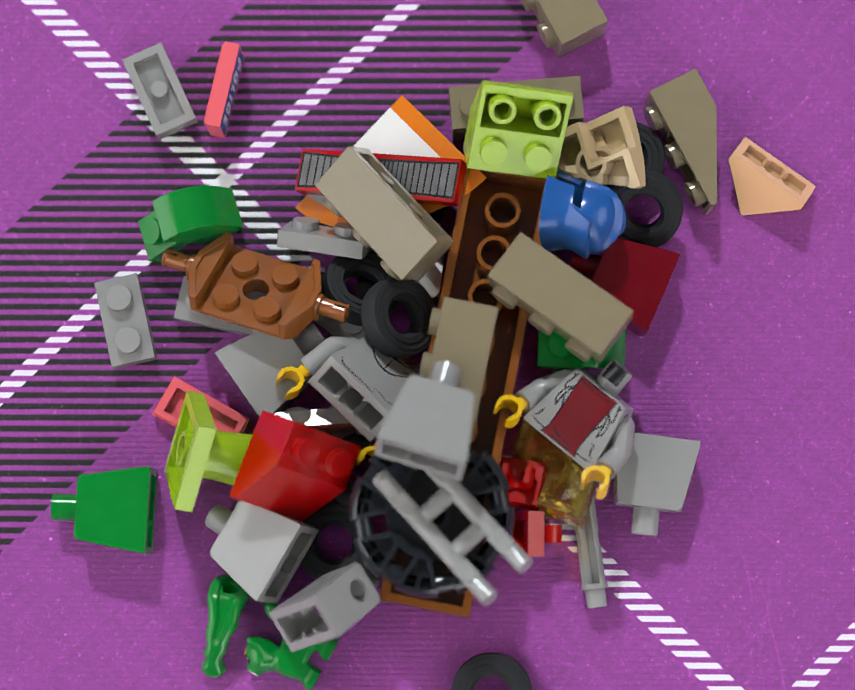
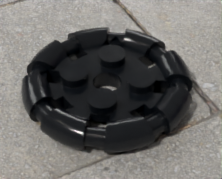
(419, 576)

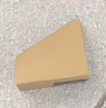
(605, 150)

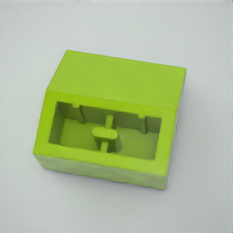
(516, 129)

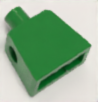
(112, 508)

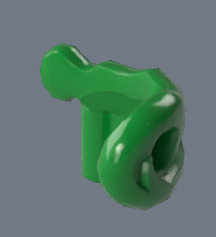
(225, 605)

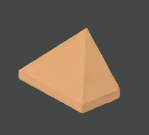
(765, 182)

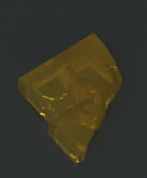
(562, 492)

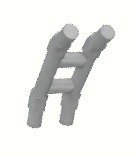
(453, 552)

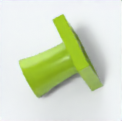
(201, 452)

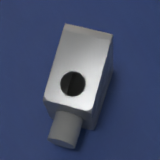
(258, 360)
(430, 423)
(655, 479)
(259, 547)
(341, 600)

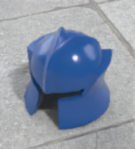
(579, 216)

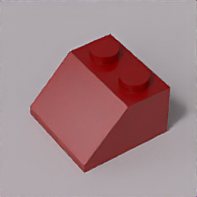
(293, 467)

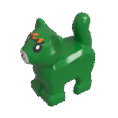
(266, 656)

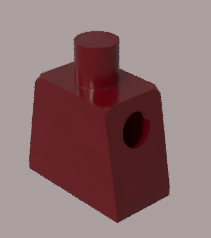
(632, 275)

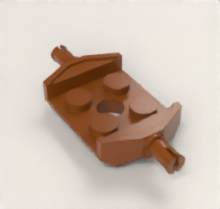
(226, 273)

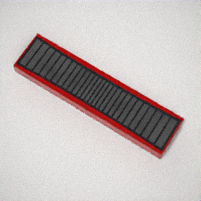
(425, 178)

